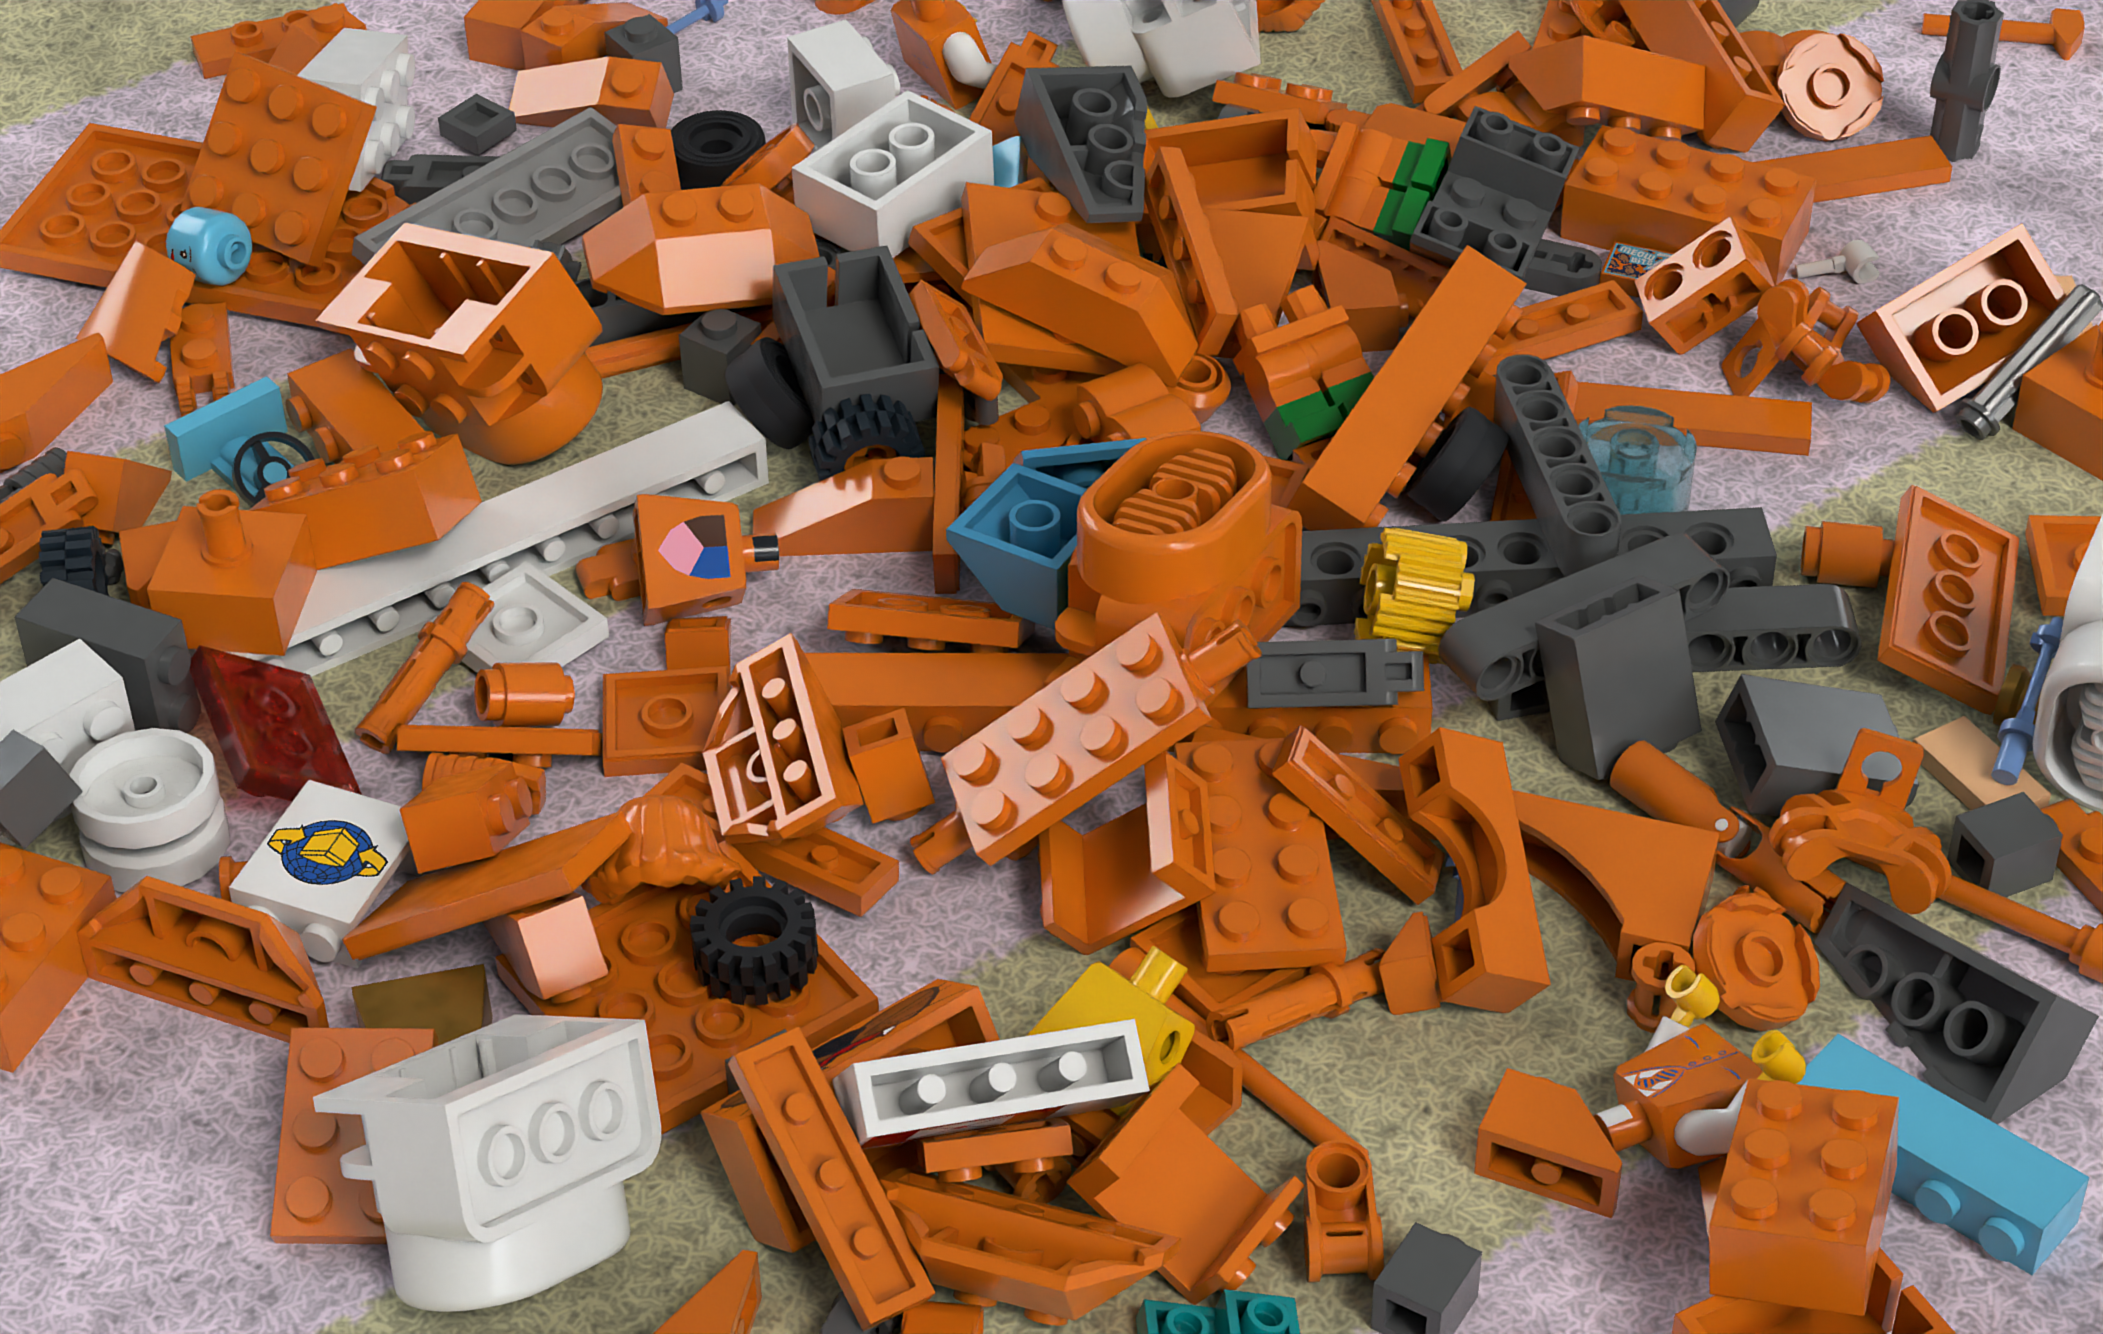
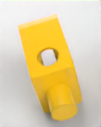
(1109, 997)

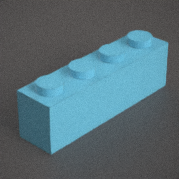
(1962, 1164)

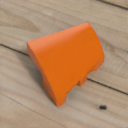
(141, 309)

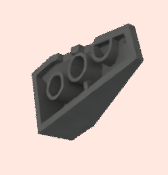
(1088, 137)
(1967, 1018)

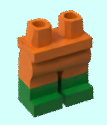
(1377, 180)
(1303, 372)

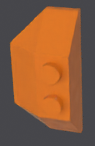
(698, 248)
(1090, 296)
(778, 751)
(204, 958)
(1019, 1248)

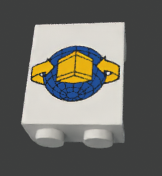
(325, 866)

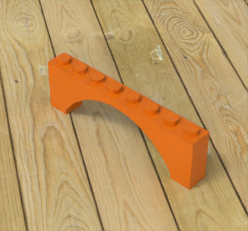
(1620, 870)

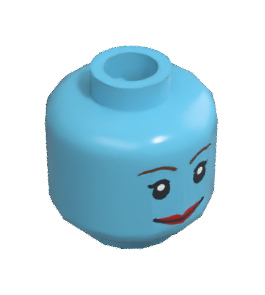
(210, 245)

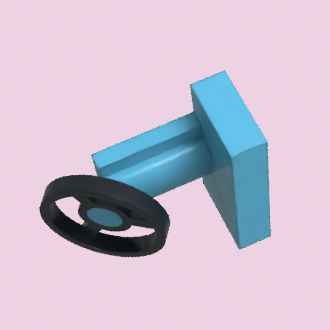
(234, 440)

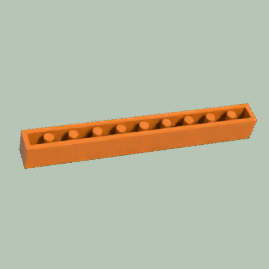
(962, 693)

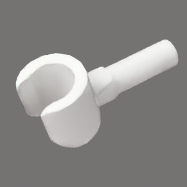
(1853, 258)

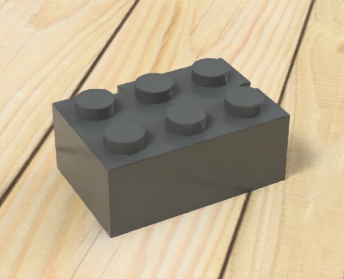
(859, 344)

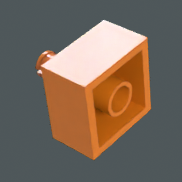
(2064, 402)
(235, 575)

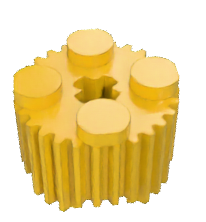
(1414, 589)

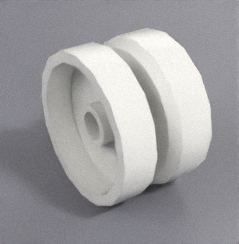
(150, 808)

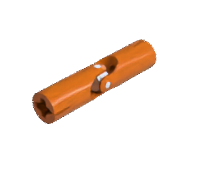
(1679, 797)

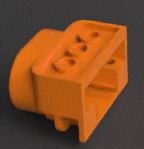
(475, 340)
(1182, 534)

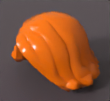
(667, 848)

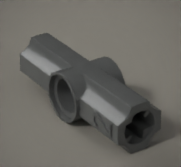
(1966, 78)

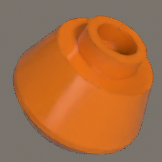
(1203, 386)

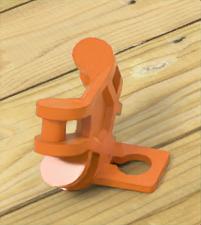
(1787, 333)
(1866, 826)

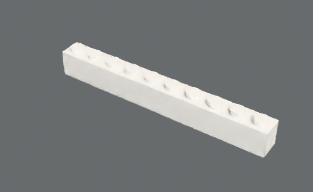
(542, 522)

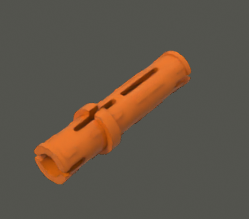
(438, 648)
(1322, 993)

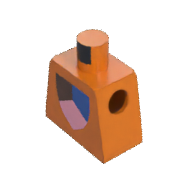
(694, 556)

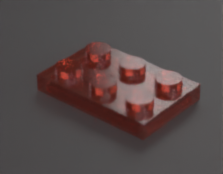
(269, 725)

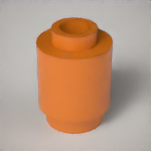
(1846, 554)
(523, 694)

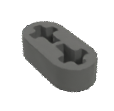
(1562, 269)

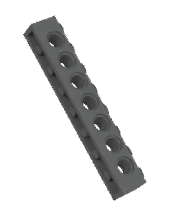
(1516, 557)

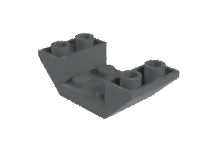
(1495, 194)

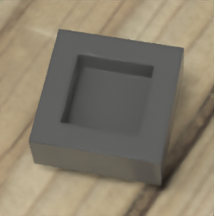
(477, 124)

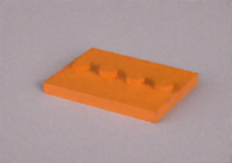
(1007, 213)

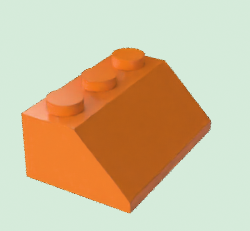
(1615, 86)
(1964, 319)

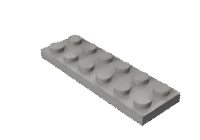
(529, 194)

